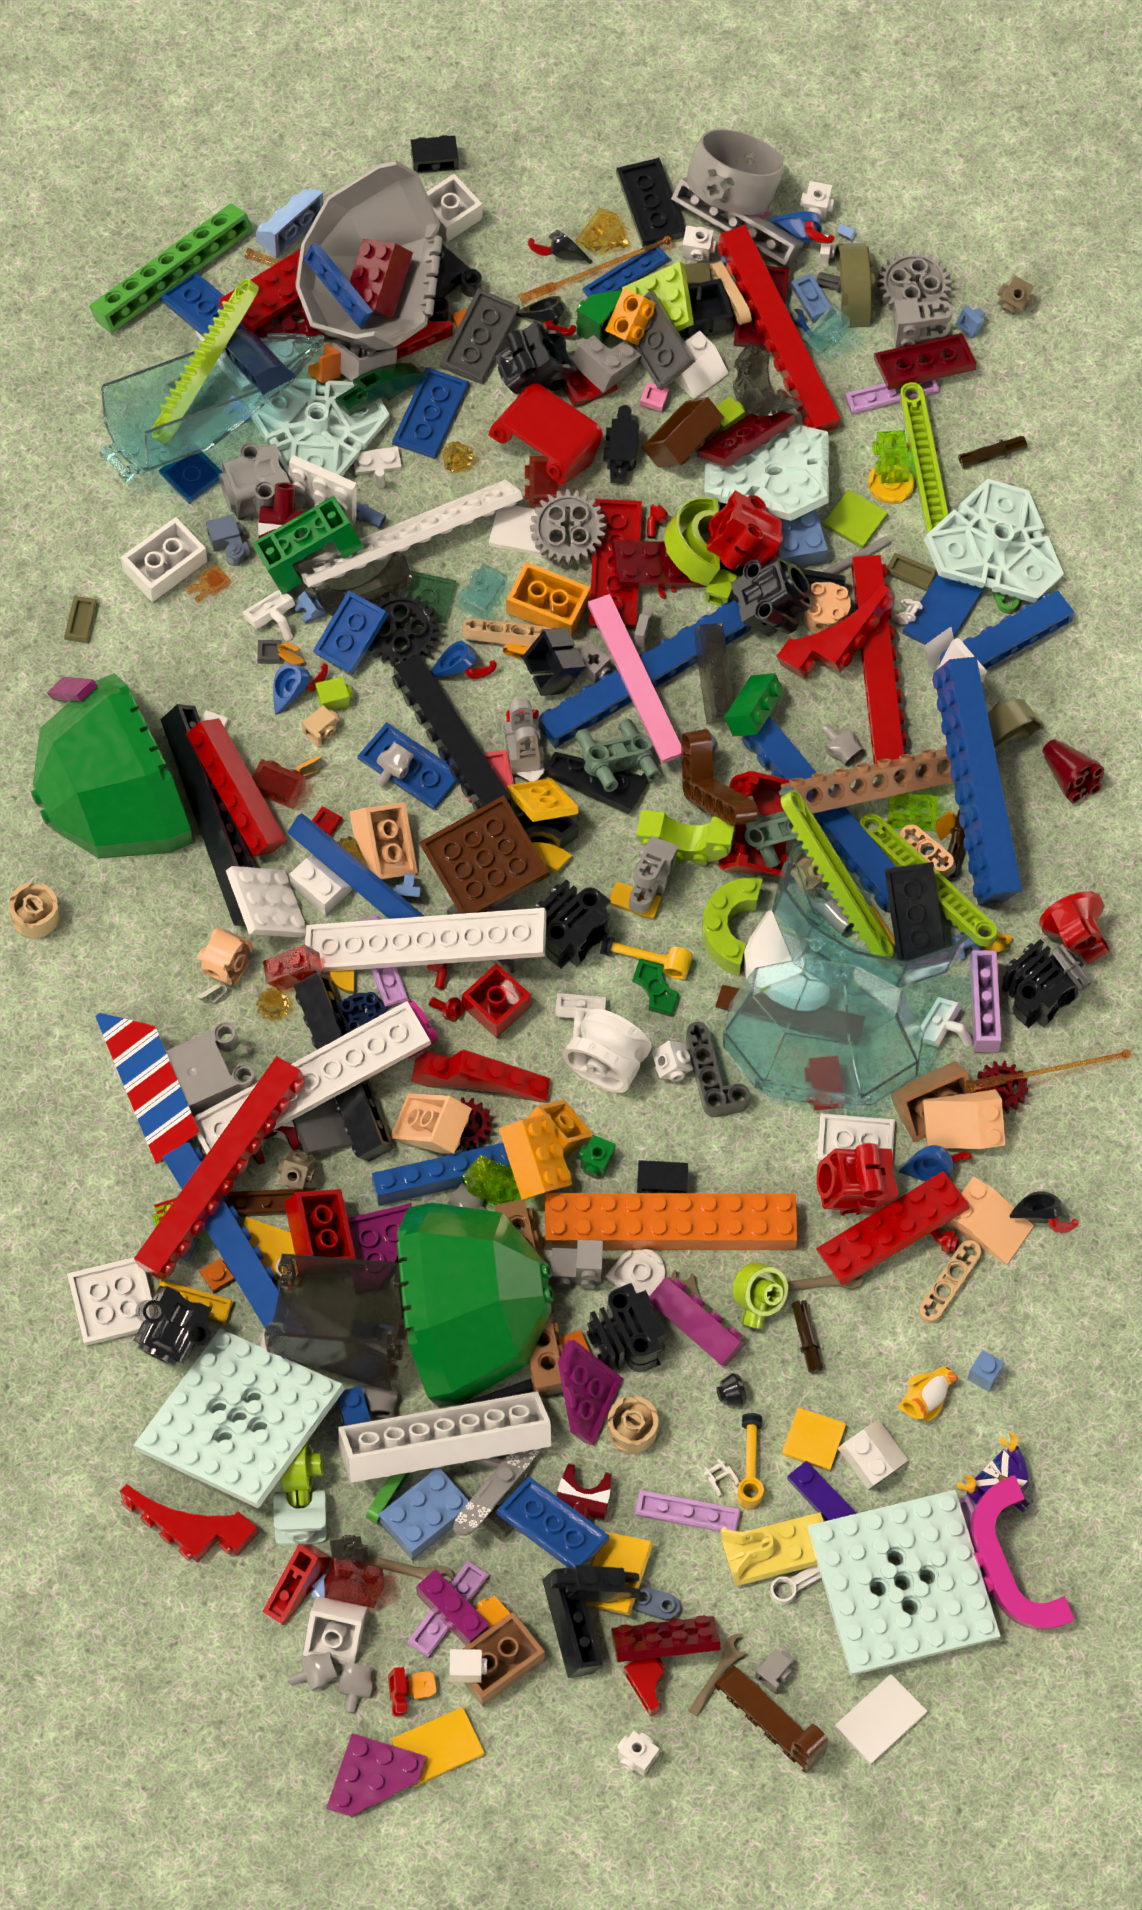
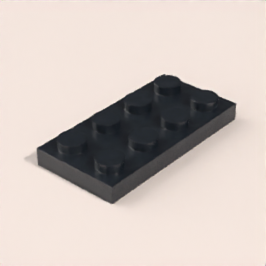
(650, 201)
(915, 910)

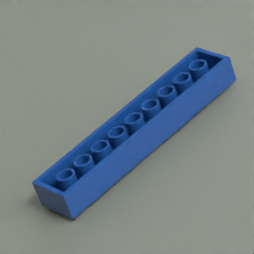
(976, 781)

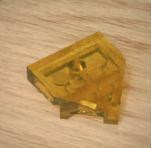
(603, 232)

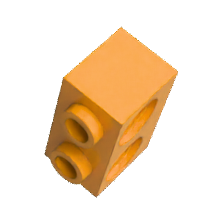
(630, 316)

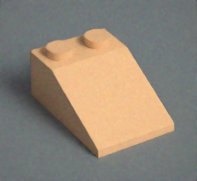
(385, 839)
(965, 1120)
(431, 1122)
(990, 1222)

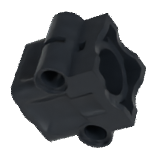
(534, 357)
(772, 595)
(170, 1329)

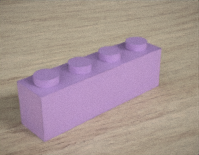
(985, 1001)

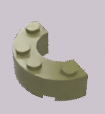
(856, 282)
(1012, 721)

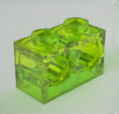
(895, 456)
(912, 816)
(491, 1181)

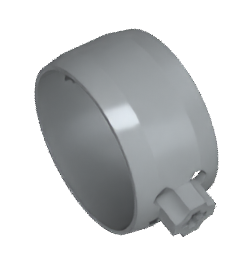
(726, 153)

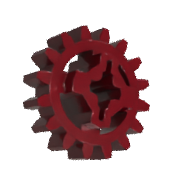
(1008, 1097)
(473, 1132)

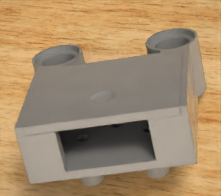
(203, 1070)

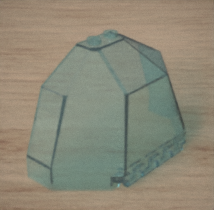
(811, 939)
(823, 1033)

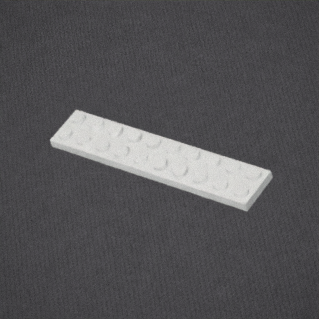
(408, 532)
(429, 939)
(332, 1069)

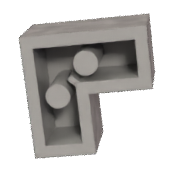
(361, 359)
(603, 365)
(578, 1265)

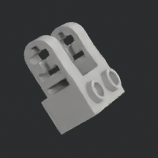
(913, 318)
(522, 738)
(652, 872)

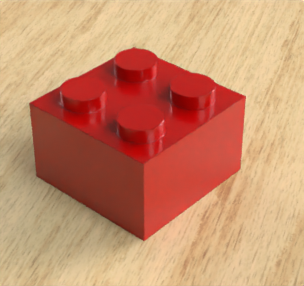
(496, 1000)

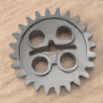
(930, 276)
(589, 526)

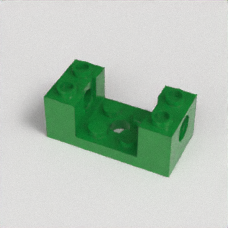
(284, 547)

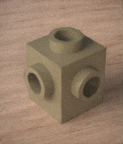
(1015, 295)
(296, 1170)

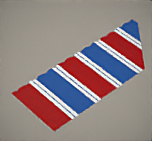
(149, 1083)

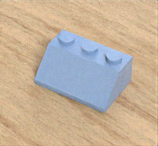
(290, 222)

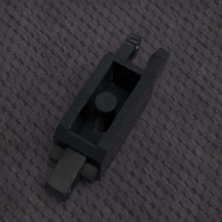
(622, 446)
(596, 1583)

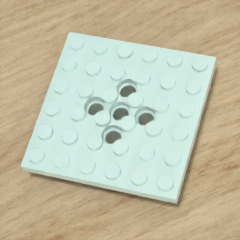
(239, 1418)
(928, 1540)

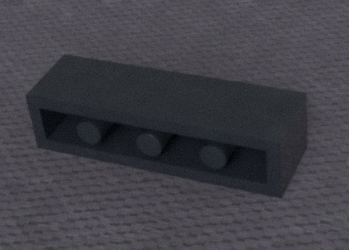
(573, 1630)

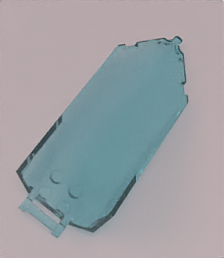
(135, 401)

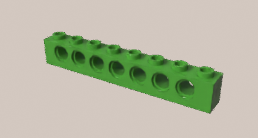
(171, 267)

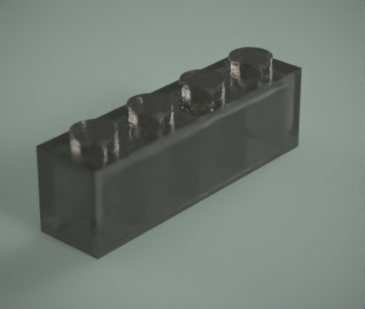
(713, 671)

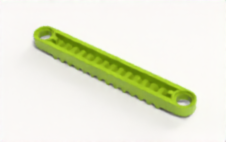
(209, 352)
(926, 467)
(836, 875)
(952, 901)

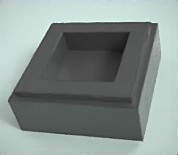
(268, 652)

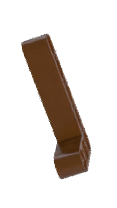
(705, 790)
(798, 1745)

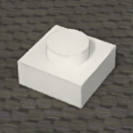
(826, 252)

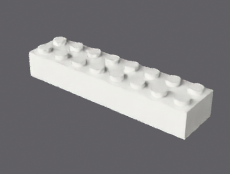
(444, 1436)

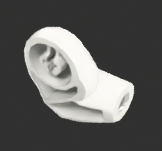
(765, 945)

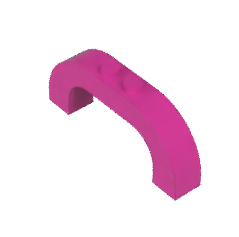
(995, 1567)

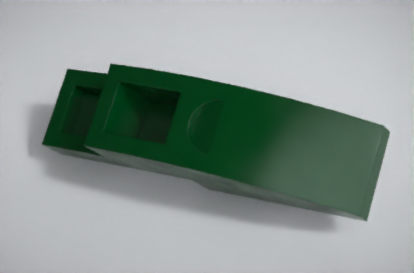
(379, 382)

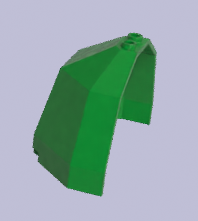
(103, 779)
(473, 1298)

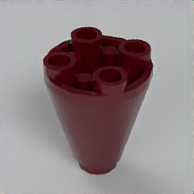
(1073, 770)

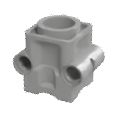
(251, 479)

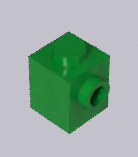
(596, 1156)

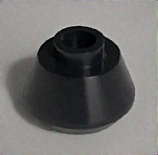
(732, 1391)

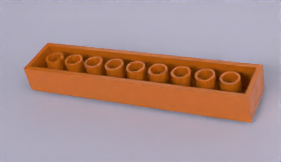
(672, 1220)

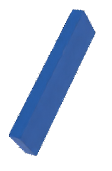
(628, 272)
(338, 285)

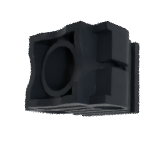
(573, 922)
(1038, 985)
(627, 1331)

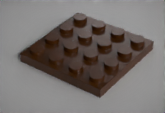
(484, 858)

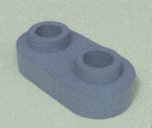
(654, 1602)

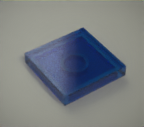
(191, 476)

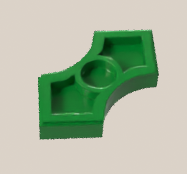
(661, 997)

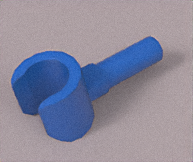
(800, 321)

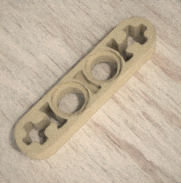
(737, 303)
(483, 631)
(950, 1282)

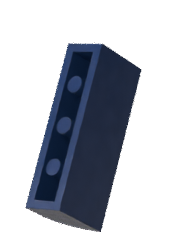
(256, 361)

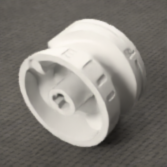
(608, 1050)

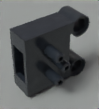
(450, 275)

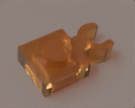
(210, 581)

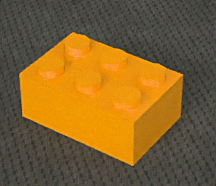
(547, 599)
(535, 1156)

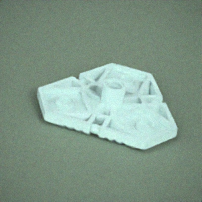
(317, 427)
(785, 473)
(993, 540)

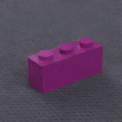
(451, 1607)

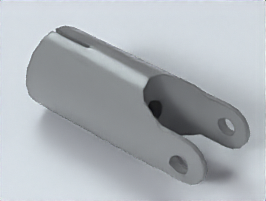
(831, 912)

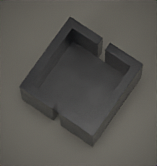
(711, 311)
(555, 654)

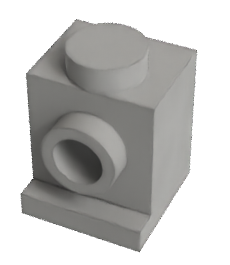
(775, 1670)

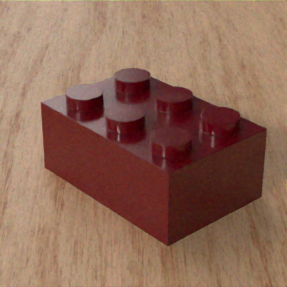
(380, 275)

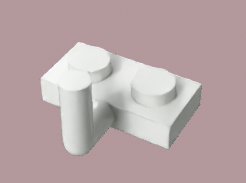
(377, 462)
(271, 608)
(576, 1007)
(940, 1020)

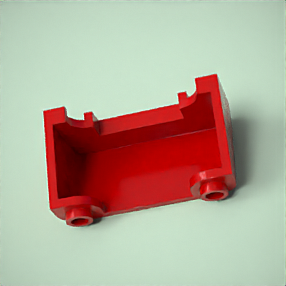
(552, 429)
(744, 857)

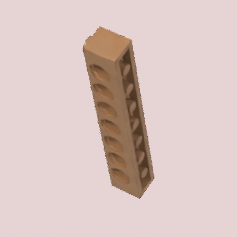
(885, 785)
(544, 1381)

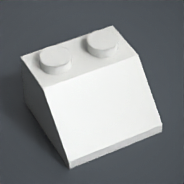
(706, 370)
(318, 884)
(872, 1454)
(335, 1629)

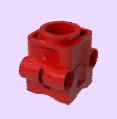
(744, 532)
(856, 1179)

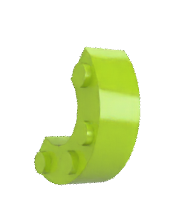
(685, 543)
(695, 842)
(722, 906)

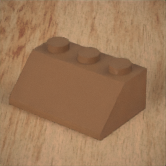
(939, 1083)
(509, 1655)

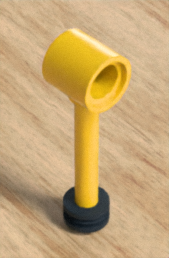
(675, 963)
(751, 1422)

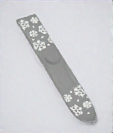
(493, 1491)

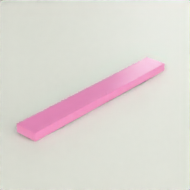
(635, 678)

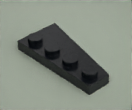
(571, 771)

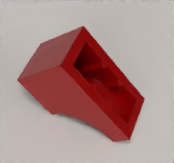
(643, 1678)

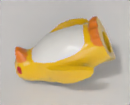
(927, 1393)

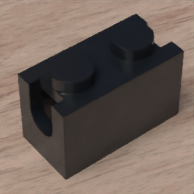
(434, 154)
(662, 1177)

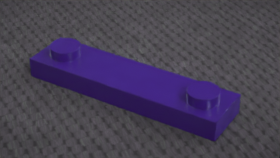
(819, 1493)

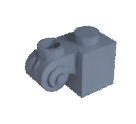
(226, 533)

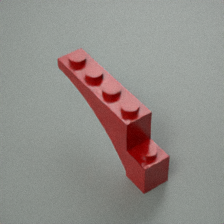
(837, 643)
(479, 1072)
(191, 1532)

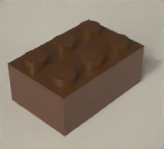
(683, 432)

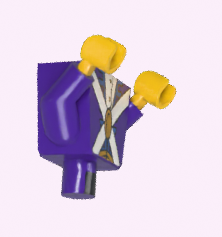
(1001, 1467)

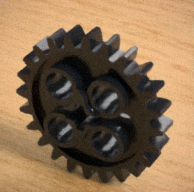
(416, 642)

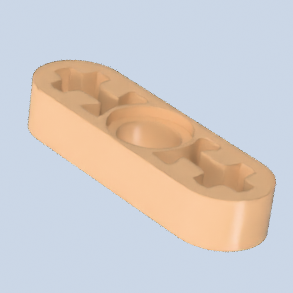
(925, 840)

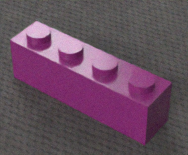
(696, 1321)

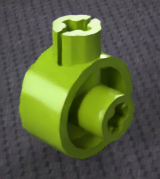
(760, 1292)
(299, 1476)

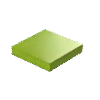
(855, 519)

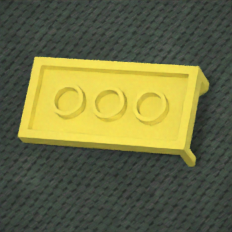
(770, 1549)

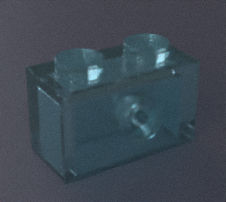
(827, 330)
(482, 591)

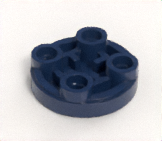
(361, 1009)

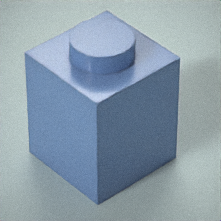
(985, 1371)

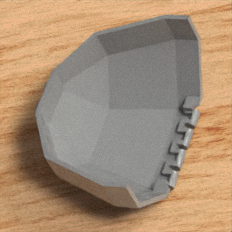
(384, 207)

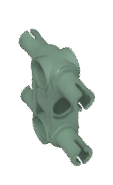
(618, 755)
(773, 830)

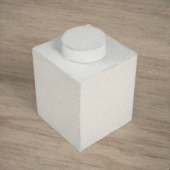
(467, 1665)

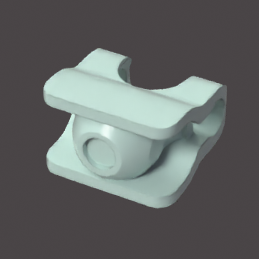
(300, 1525)

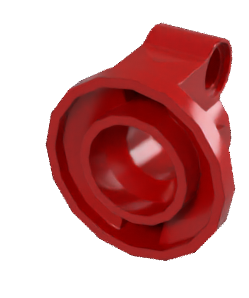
(1076, 923)

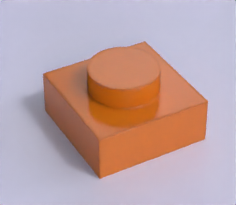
(216, 1275)

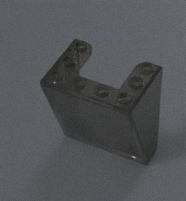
(340, 1317)

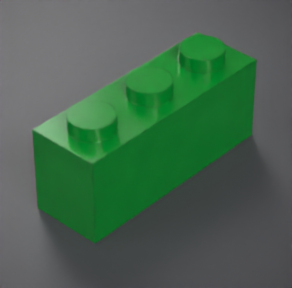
(754, 704)

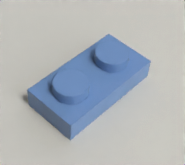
(810, 296)

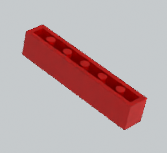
(236, 787)

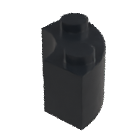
(553, 831)

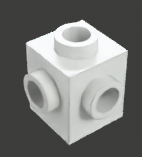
(818, 199)
(698, 243)
(672, 1060)
(638, 1761)

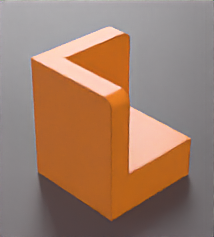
(328, 365)

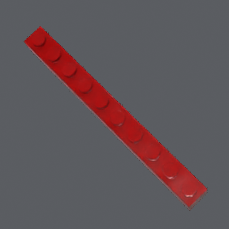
(777, 329)
(878, 666)
(219, 1169)

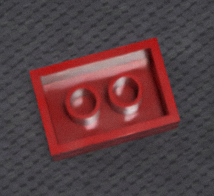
(319, 1224)

